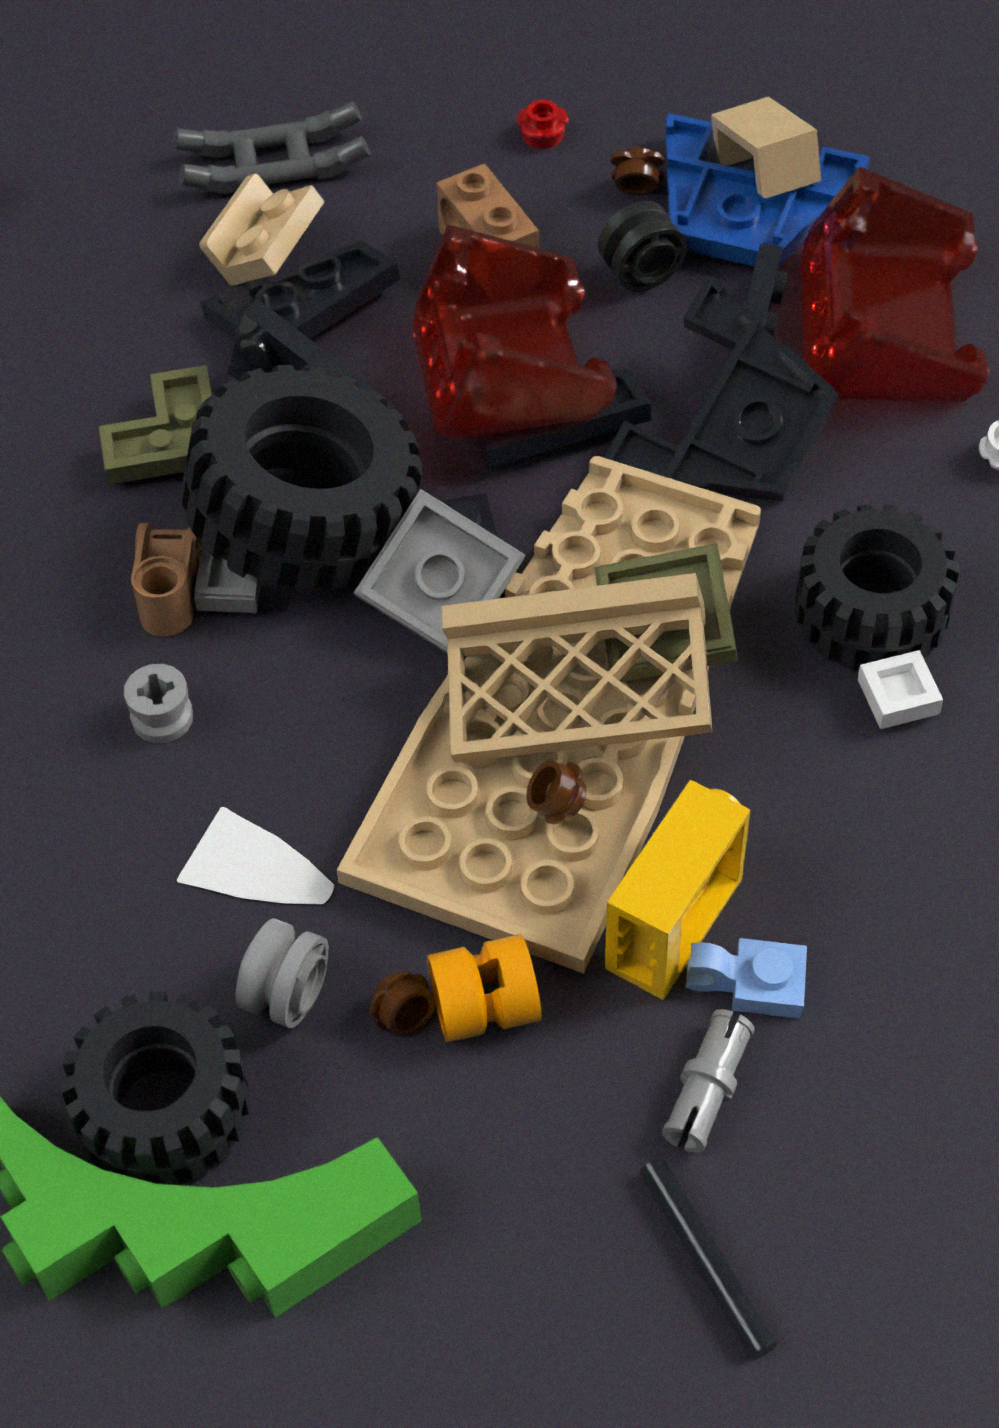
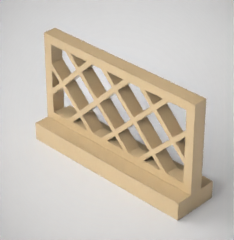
(585, 618)

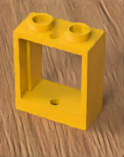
(676, 888)

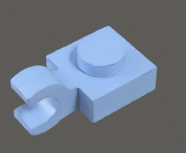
(761, 975)

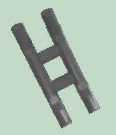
(293, 135)

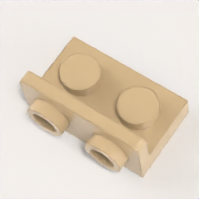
(258, 229)

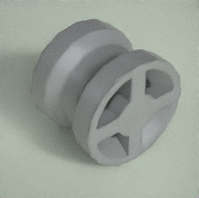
(172, 709)

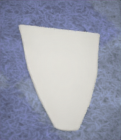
(253, 865)

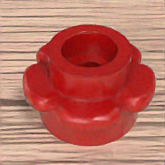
(542, 124)

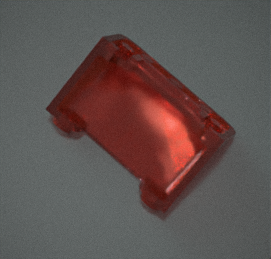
(882, 294)
(499, 339)

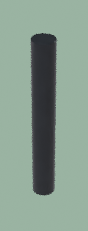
(708, 1259)

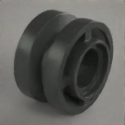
(642, 246)

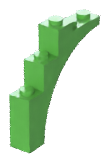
(272, 1235)

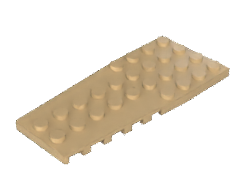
(462, 833)

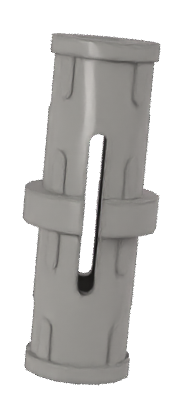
(708, 1081)

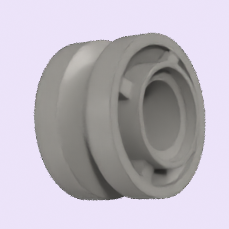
(282, 973)

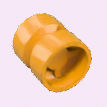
(459, 992)

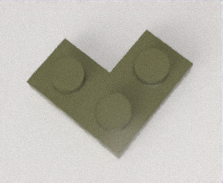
(157, 443)

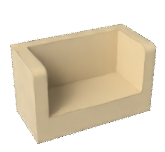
(776, 138)

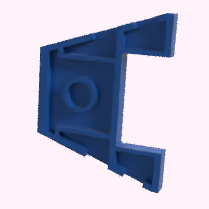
(720, 204)

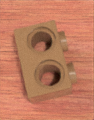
(483, 205)

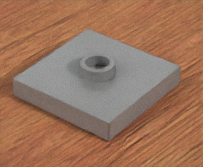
(436, 562)

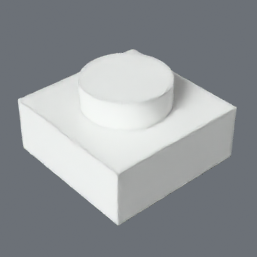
(900, 689)

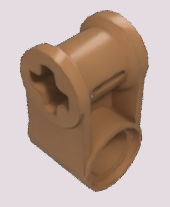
(165, 578)

